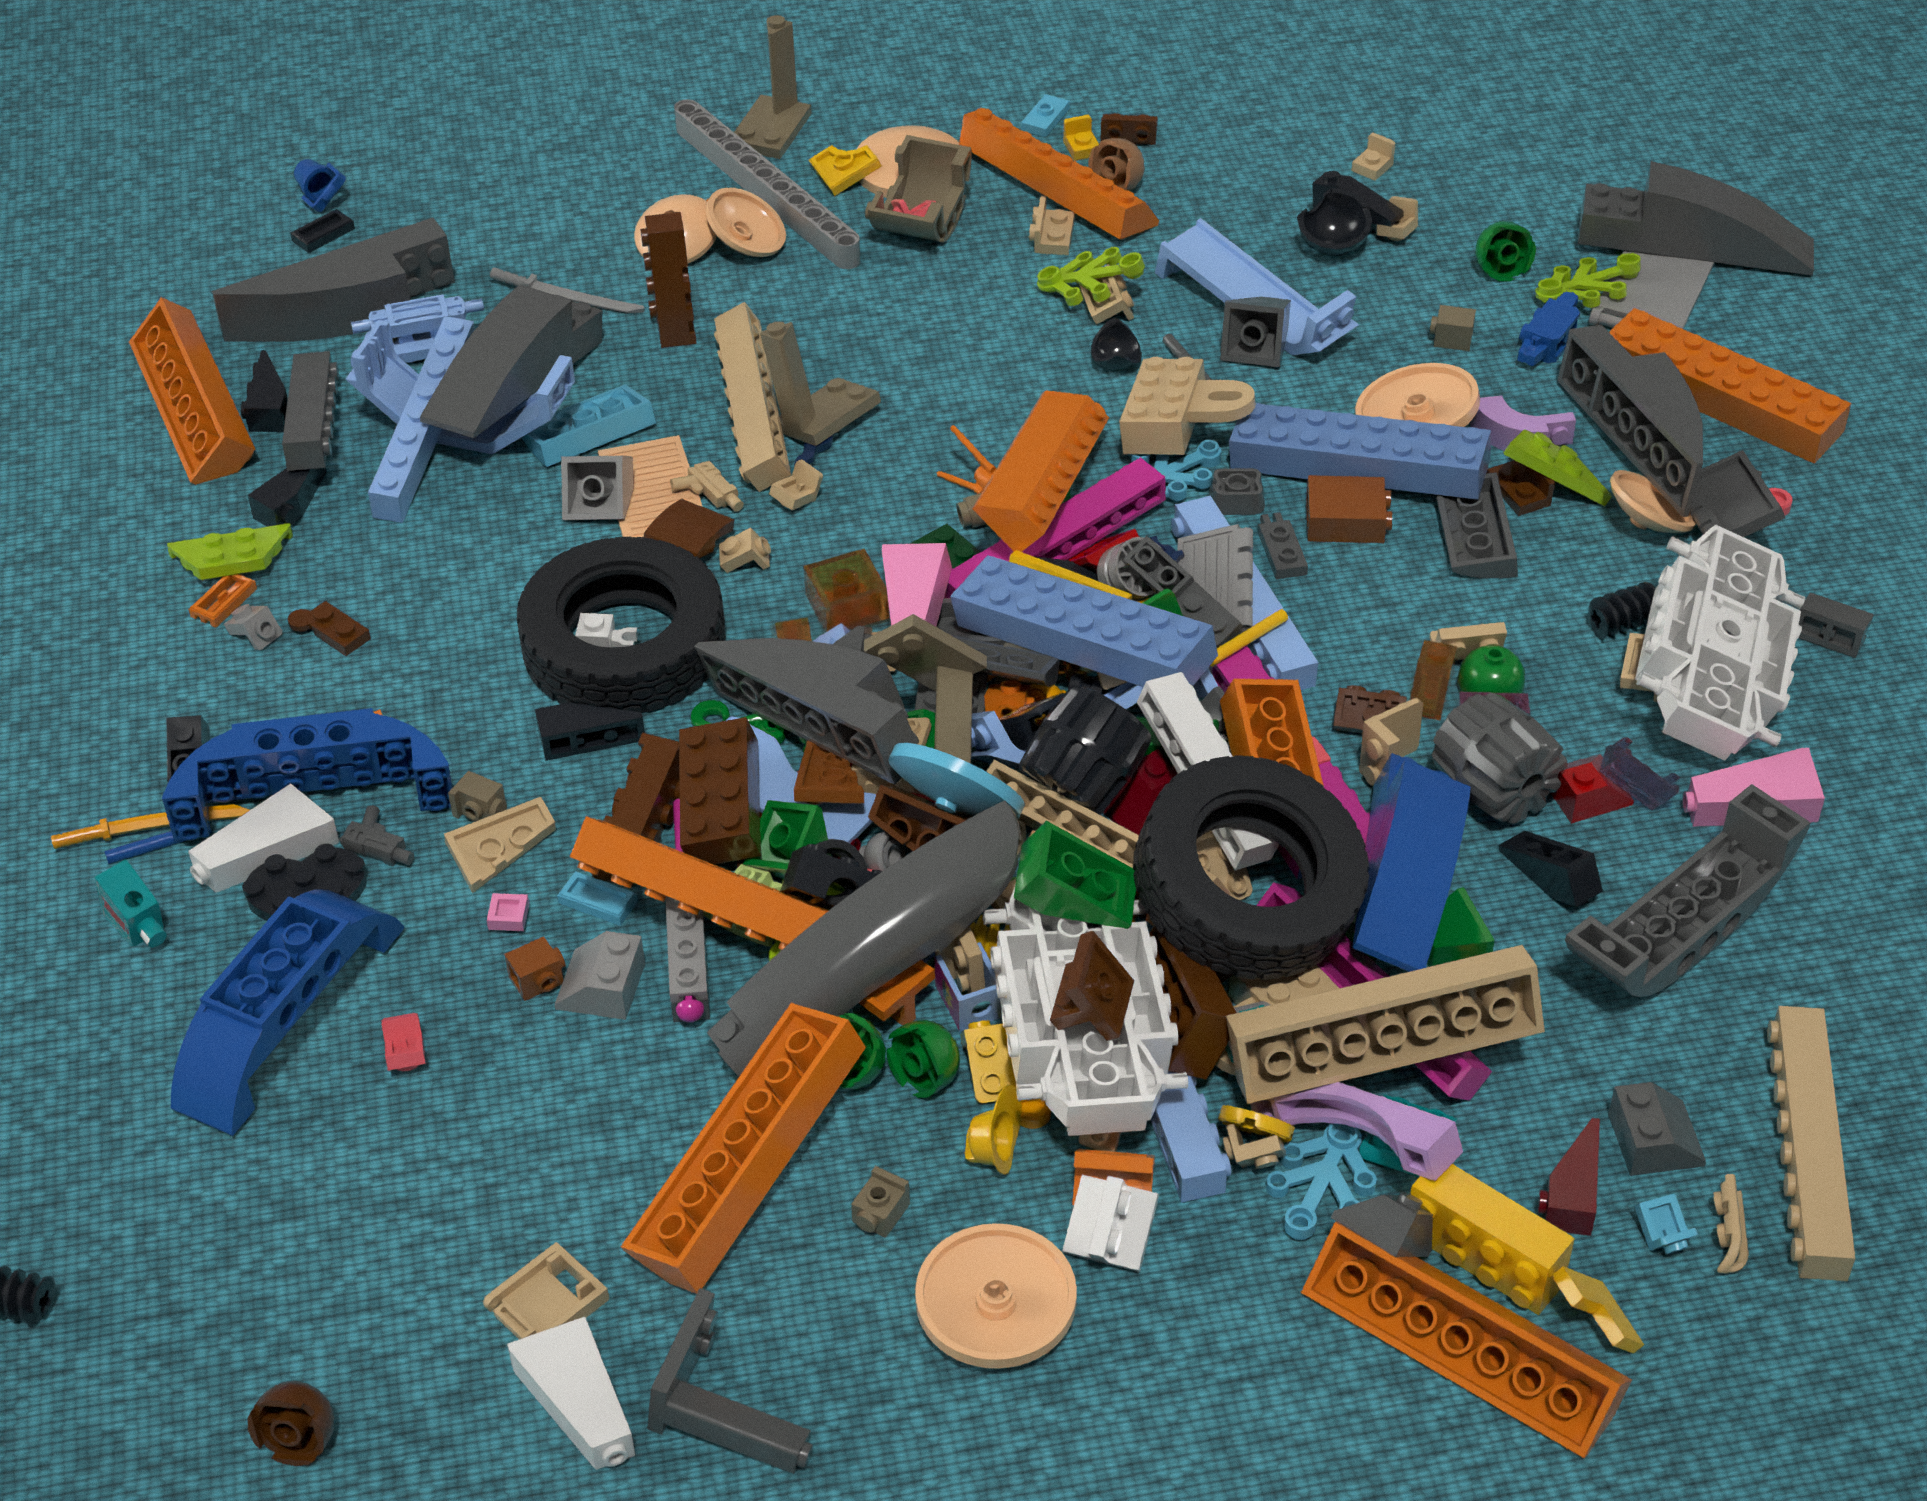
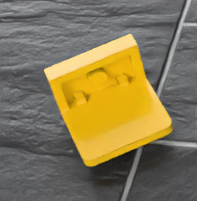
(988, 1059)

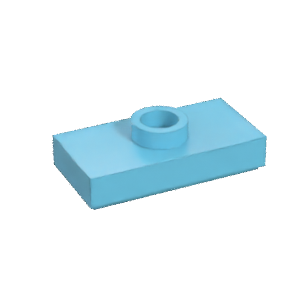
(1045, 115)

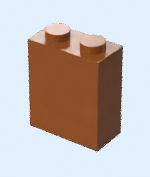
(1347, 509)

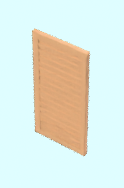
(653, 467)

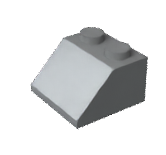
(596, 487)
(603, 976)

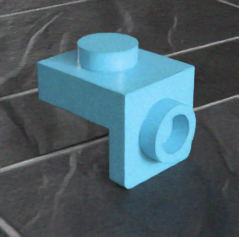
(1664, 1224)

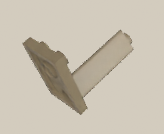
(776, 119)
(807, 415)
(943, 666)

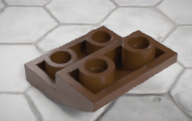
(690, 527)

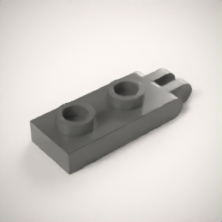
(1281, 547)

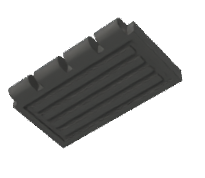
(1734, 497)

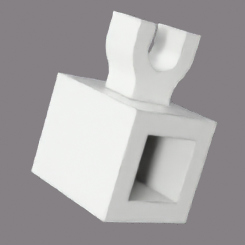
(600, 631)

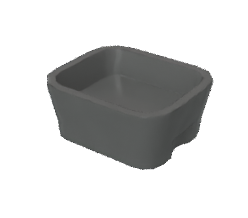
(1238, 491)

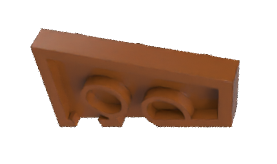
(826, 778)

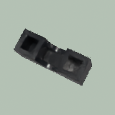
(813, 871)

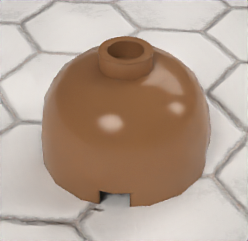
(1118, 161)

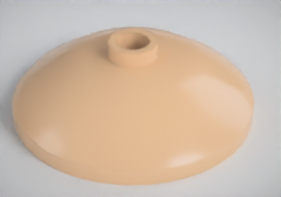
(745, 222)
(697, 230)
(1646, 504)

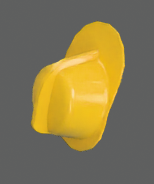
(995, 1132)

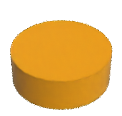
(1034, 1113)

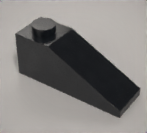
(1381, 210)
(285, 496)
(581, 728)
(1557, 868)

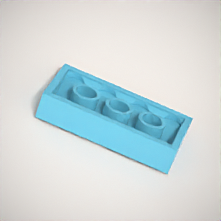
(590, 424)

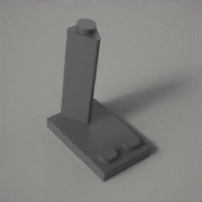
(714, 1416)

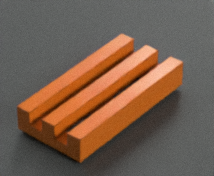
(227, 600)

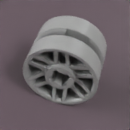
(1118, 574)

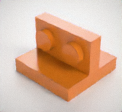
(897, 995)
(1131, 1167)

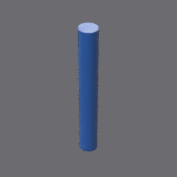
(142, 846)

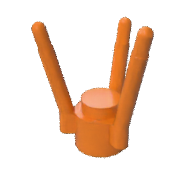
(981, 475)

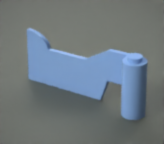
(777, 783)

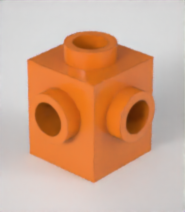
(1007, 697)

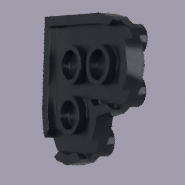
(324, 869)

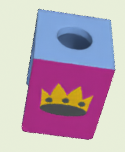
(961, 1005)

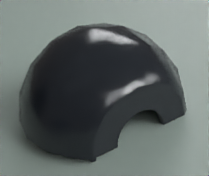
(1337, 223)

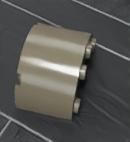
(926, 172)

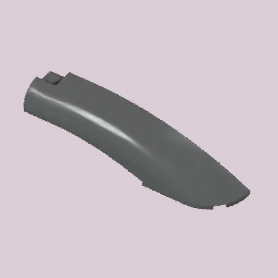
(877, 931)

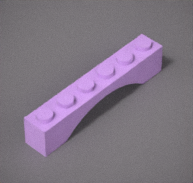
(1419, 1139)

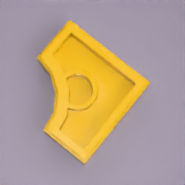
(844, 168)

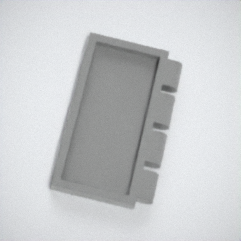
(1223, 568)

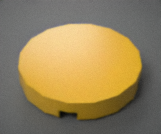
(1257, 1123)

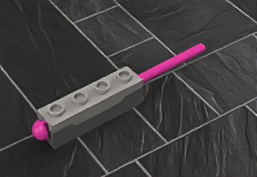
(686, 954)

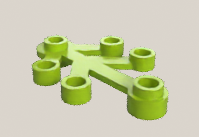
(1055, 279)
(1589, 279)

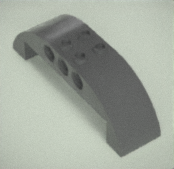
(1698, 901)

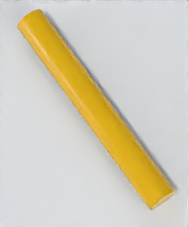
(1250, 635)

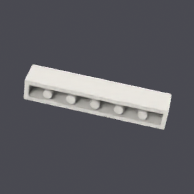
(1190, 738)

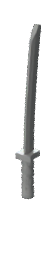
(515, 280)

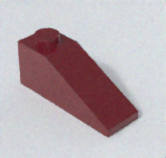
(1572, 1185)

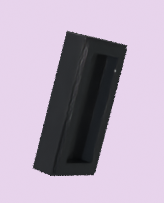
(322, 230)

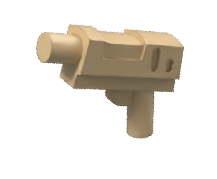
(708, 480)

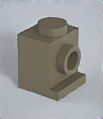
(476, 797)
(881, 1202)

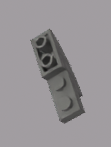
(1163, 572)

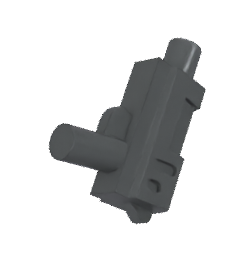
(373, 841)

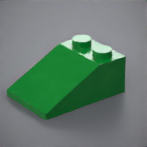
(1074, 879)

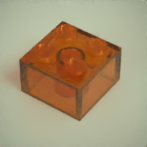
(846, 591)

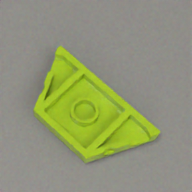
(1557, 464)
(230, 552)

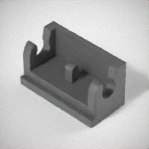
(1834, 624)

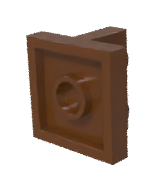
(1093, 989)

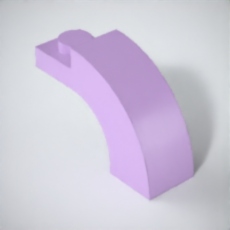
(1508, 423)

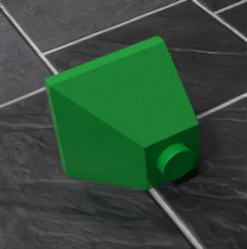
(786, 829)
(1460, 931)

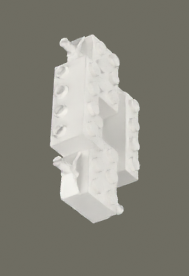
(1721, 642)
(1079, 1074)

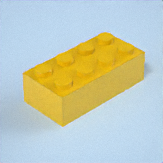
(1494, 1237)

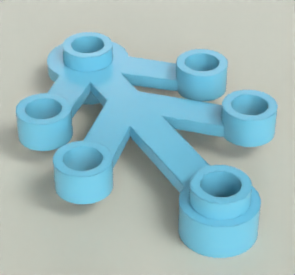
(1207, 455)
(1323, 1174)

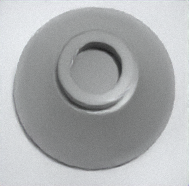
(882, 851)

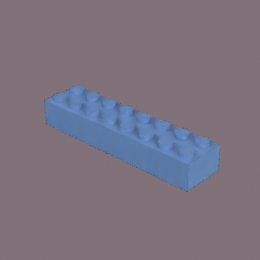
(1325, 443)
(1082, 624)

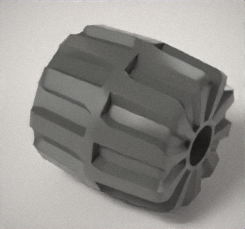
(1500, 755)

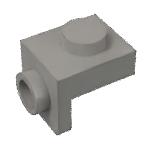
(255, 623)

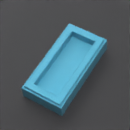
(597, 898)

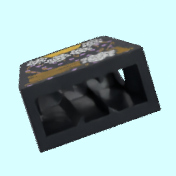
(1021, 723)

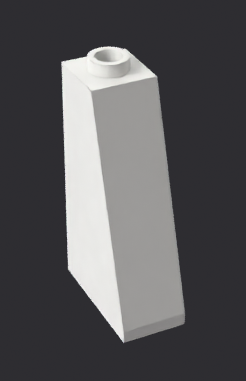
(279, 825)
(575, 1389)

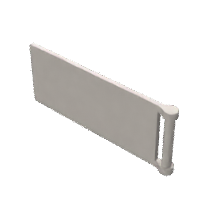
(1663, 288)

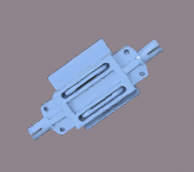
(417, 322)

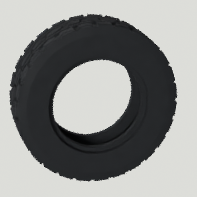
(610, 574)
(1222, 929)

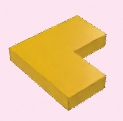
(1594, 1298)

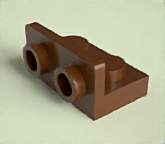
(1136, 129)
(1523, 487)
(1358, 705)

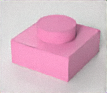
(508, 912)

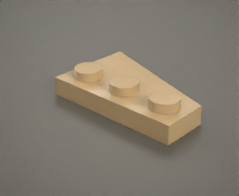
(498, 840)

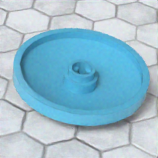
(951, 780)

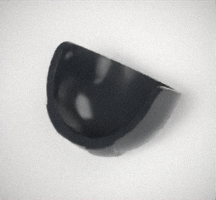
(1115, 346)

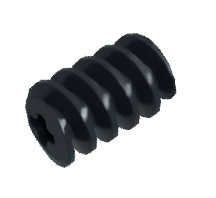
(1621, 610)
(24, 1296)

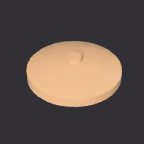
(884, 146)
(1423, 394)
(996, 1295)

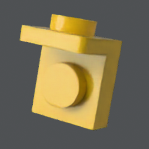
(1079, 136)

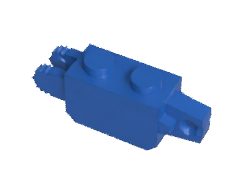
(1548, 331)

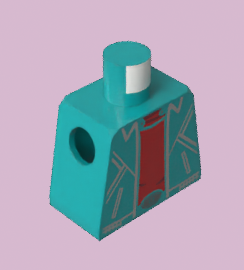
(136, 916)

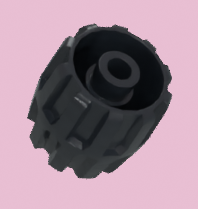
(1086, 749)

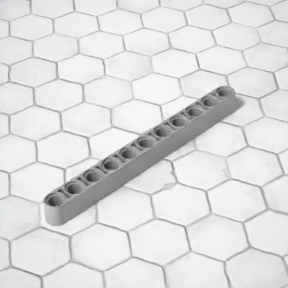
(766, 181)

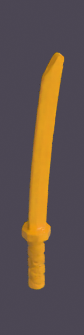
(108, 829)

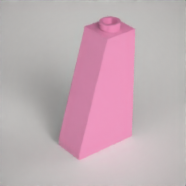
(916, 579)
(1784, 776)

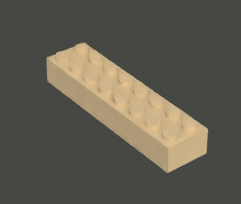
(1385, 1023)

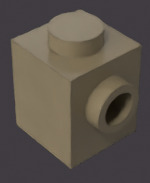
(1453, 327)

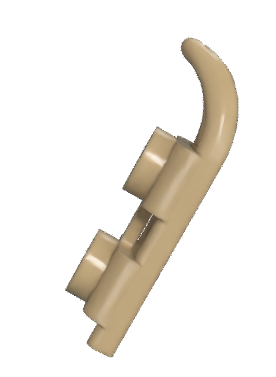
(1733, 1230)

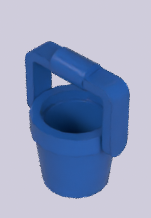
(318, 182)

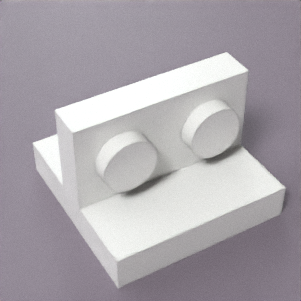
(1110, 1222)

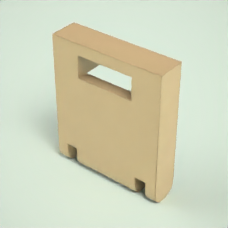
(538, 1301)

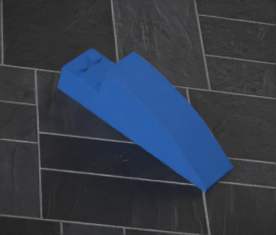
(1412, 860)

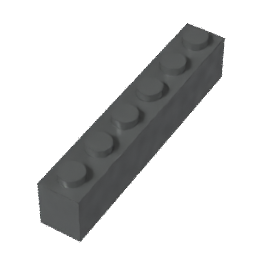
(310, 411)

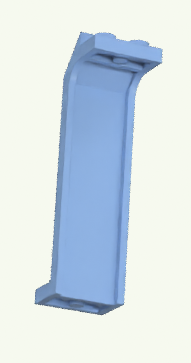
(1236, 275)
(994, 743)

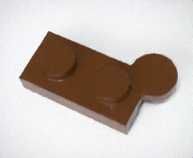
(331, 627)

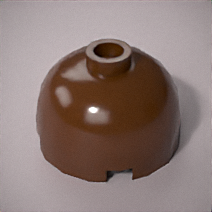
(292, 1422)

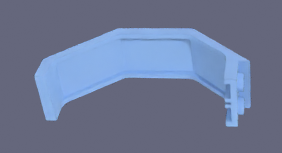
(389, 382)

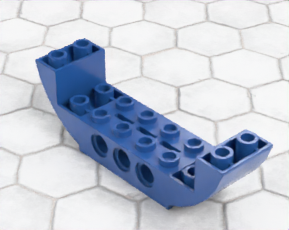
(309, 754)
(264, 997)

